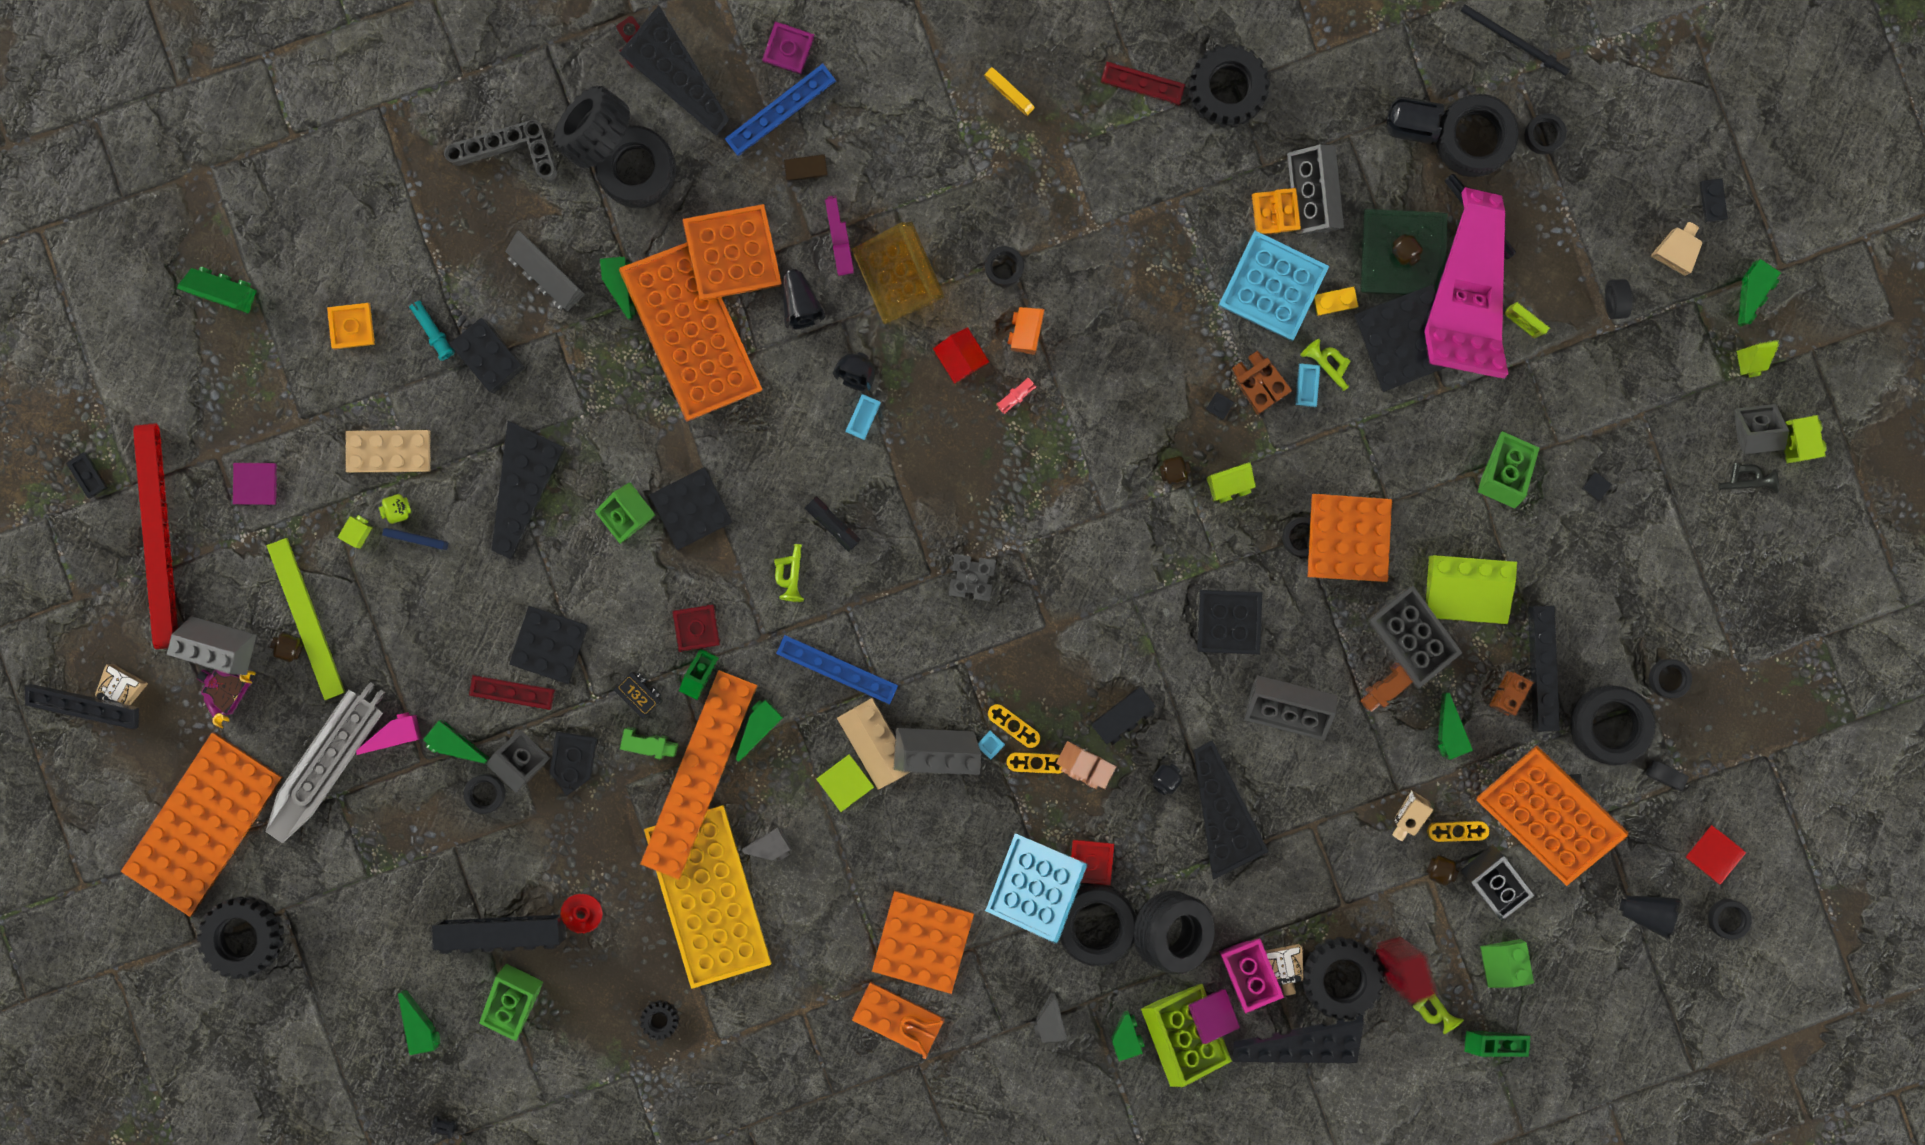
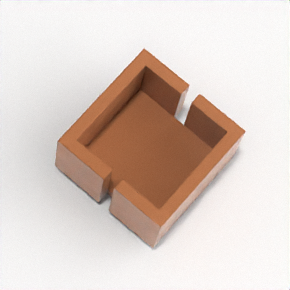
(1085, 766)

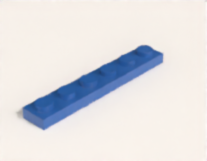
(780, 109)
(837, 669)

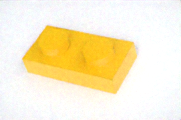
(1335, 301)

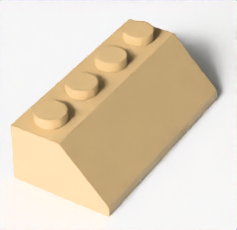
(872, 741)

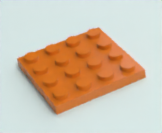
(731, 252)
(1349, 538)
(923, 942)

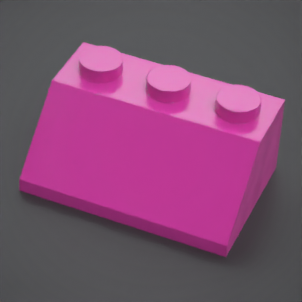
(1251, 974)

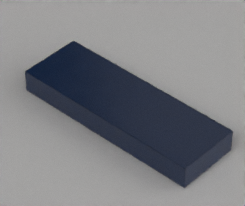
(431, 542)

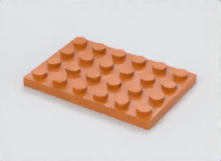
(1552, 815)

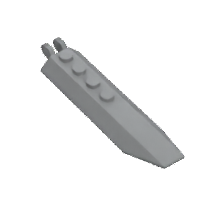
(323, 762)

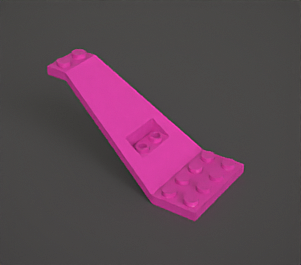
(1468, 306)

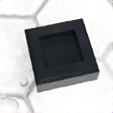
(1596, 486)

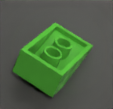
(1509, 470)
(510, 1001)

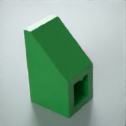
(1124, 1038)

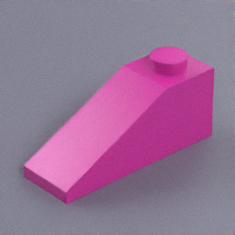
(396, 732)

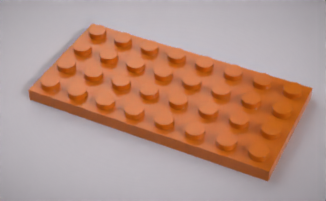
(689, 335)
(202, 824)

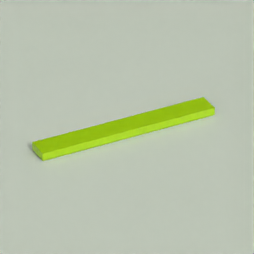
(306, 619)

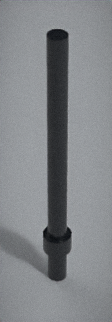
(1549, 61)

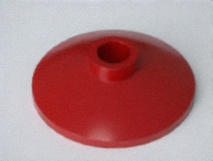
(584, 905)

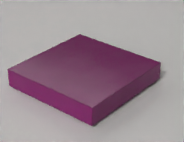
(788, 48)
(254, 483)
(1213, 1016)

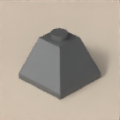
(1050, 1022)

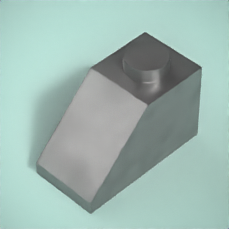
(769, 846)

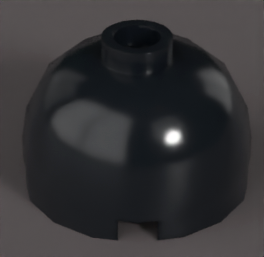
(855, 371)

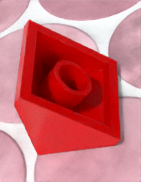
(960, 355)

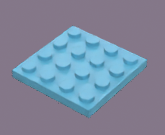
(1273, 285)
(1036, 887)

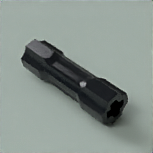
(833, 524)

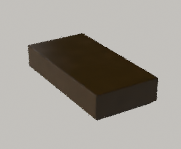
(805, 167)

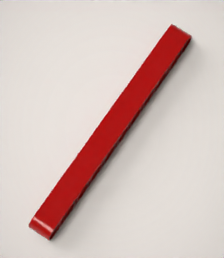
(155, 533)

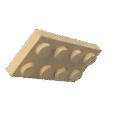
(388, 451)

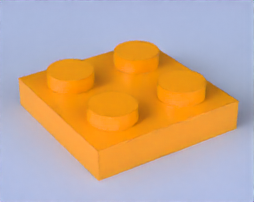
(350, 326)

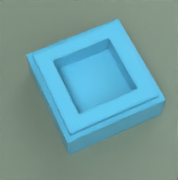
(990, 744)

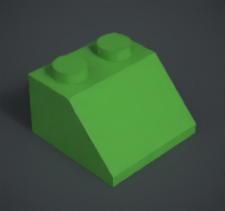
(624, 512)
(1507, 964)

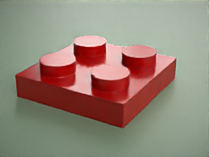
(1098, 859)

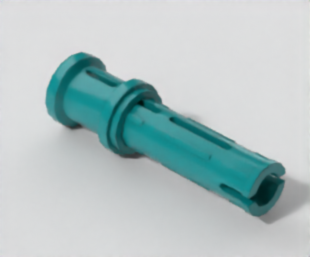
(437, 338)

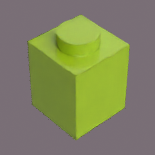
(355, 531)

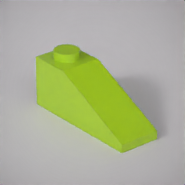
(1756, 358)

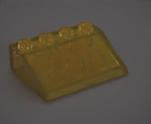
(898, 272)

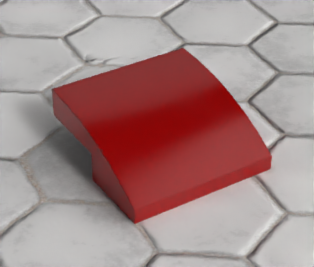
(1715, 855)

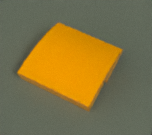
(1276, 211)

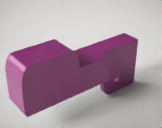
(839, 238)

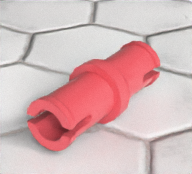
(1016, 395)

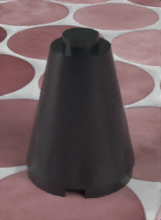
(799, 302)
(1653, 913)

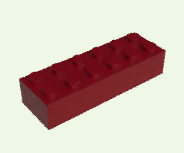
(1405, 969)

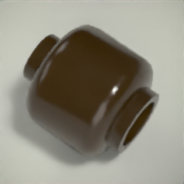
(1407, 250)
(1175, 470)
(286, 647)
(1442, 870)

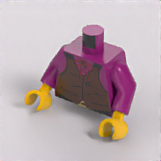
(223, 692)

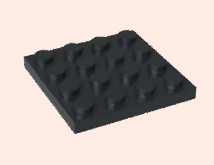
(1397, 338)

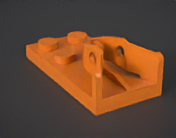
(898, 1019)

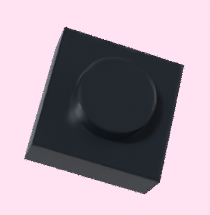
(1219, 406)

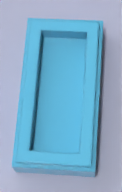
(1307, 385)
(863, 417)

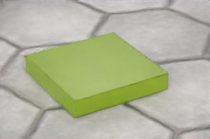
(1526, 320)
(845, 782)

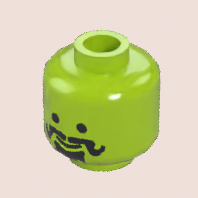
(395, 508)

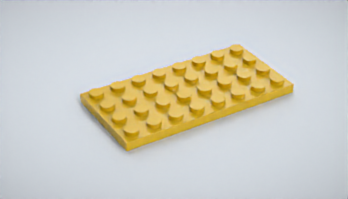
(714, 907)

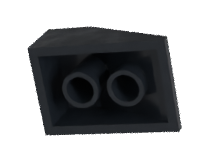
(1497, 882)

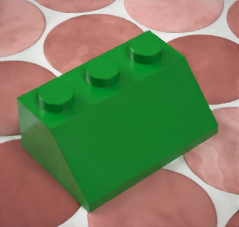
(218, 289)

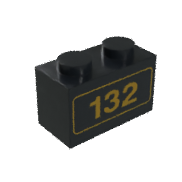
(639, 694)

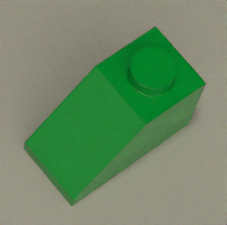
(698, 674)

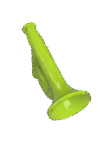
(1314, 352)
(792, 593)
(1450, 1022)

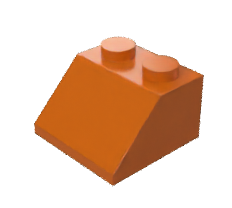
(1026, 331)

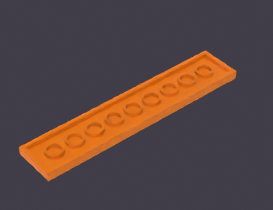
(698, 775)

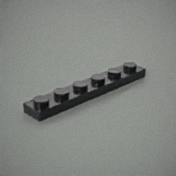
(82, 706)

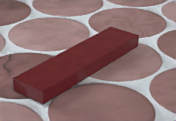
(1142, 83)
(511, 692)

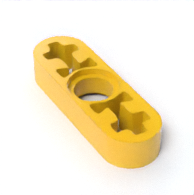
(1009, 91)
(1004, 712)
(1030, 769)
(1443, 836)

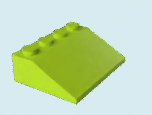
(1470, 589)
(1178, 1039)

